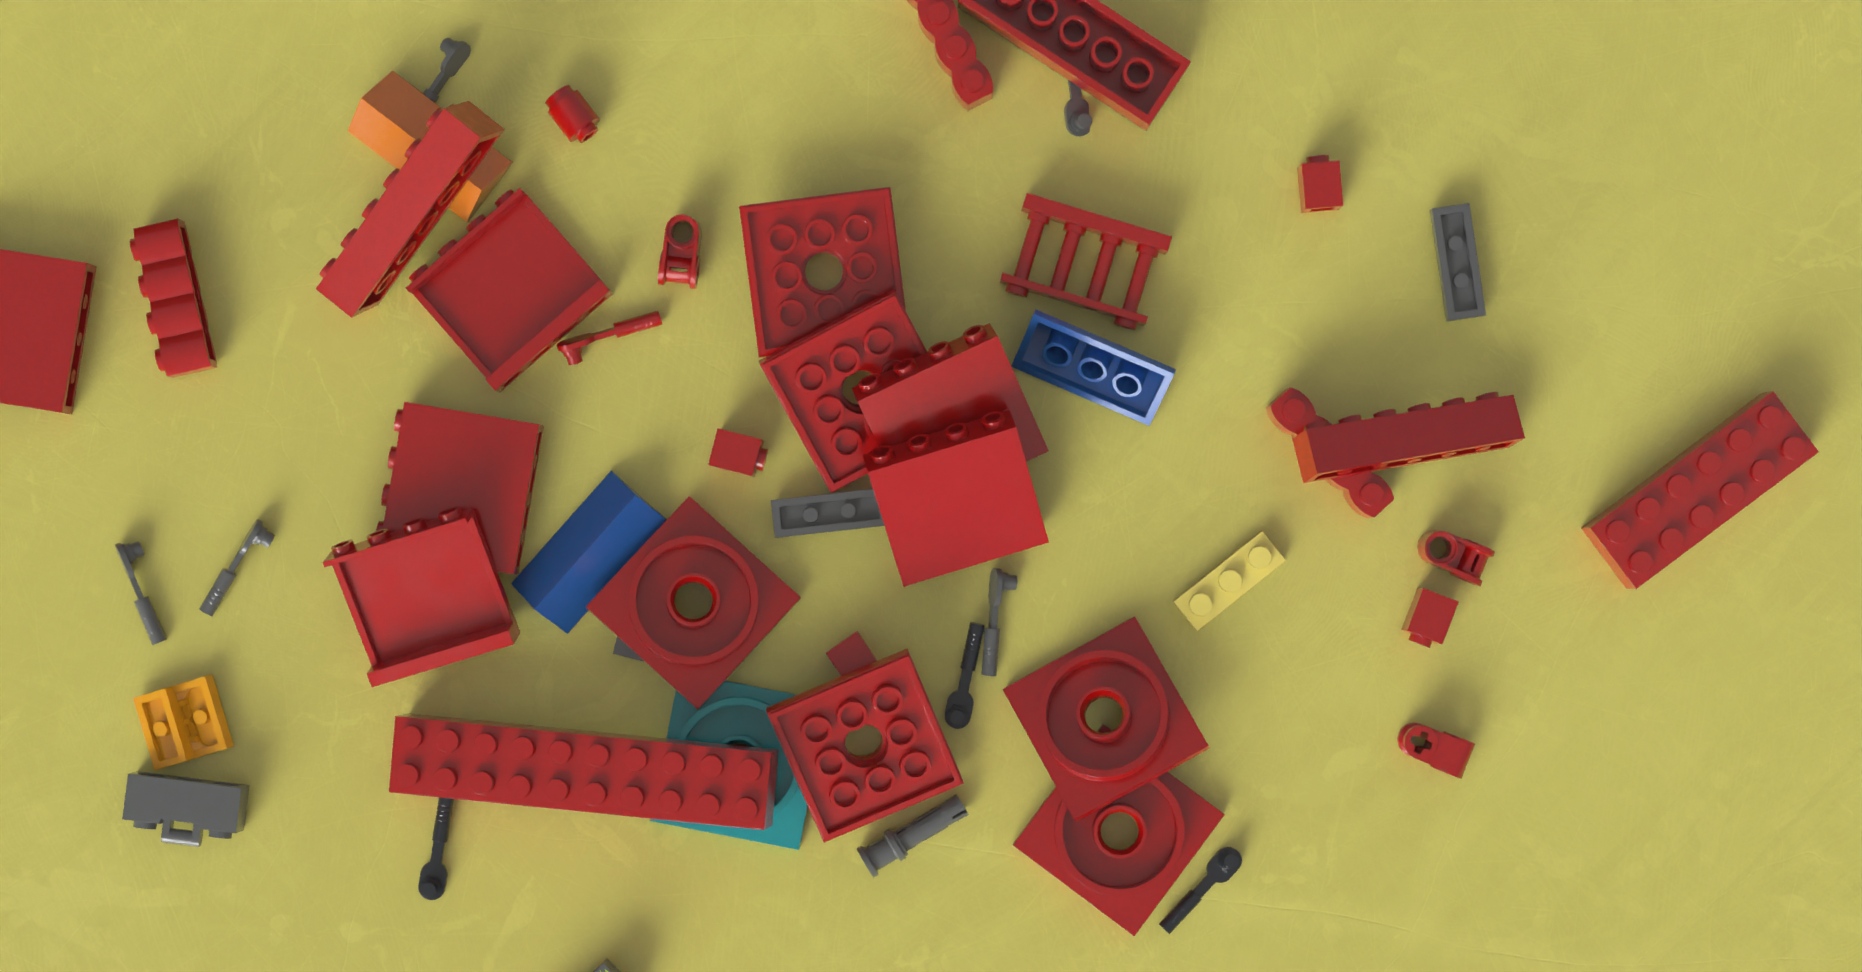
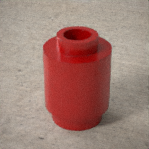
(572, 114)

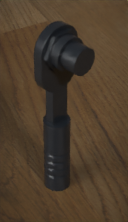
(960, 702)
(1219, 869)
(434, 873)

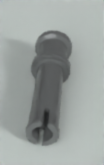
(897, 843)

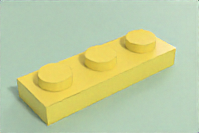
(1229, 580)

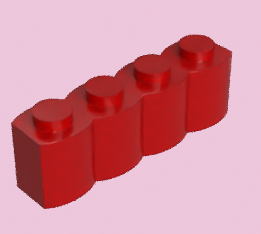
(954, 51)
(174, 298)
(1364, 491)

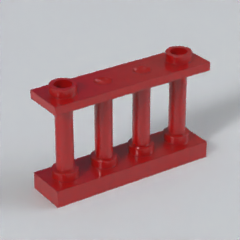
(1112, 234)

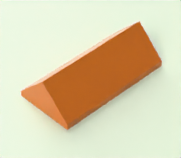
(397, 115)

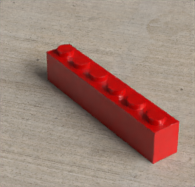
(1407, 437)

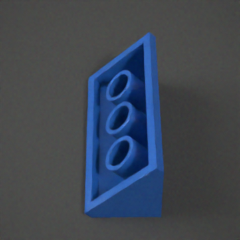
(1093, 367)
(587, 552)

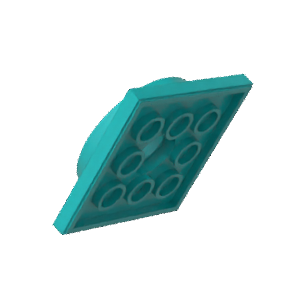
(739, 716)

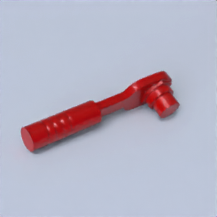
(572, 346)

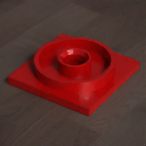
(784, 237)
(812, 374)
(688, 652)
(1097, 766)
(854, 789)
(1129, 880)

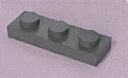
(1457, 262)
(825, 513)

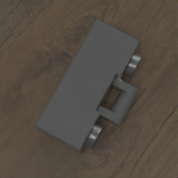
(169, 798)

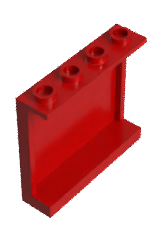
(508, 289)
(42, 329)
(946, 387)
(464, 462)
(956, 497)
(424, 595)

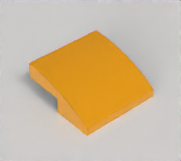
(183, 722)

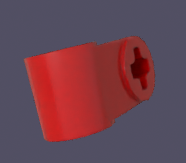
(680, 254)
(1461, 557)
(1440, 749)

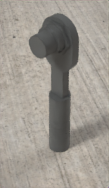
(456, 55)
(1077, 112)
(257, 534)
(127, 555)
(998, 582)

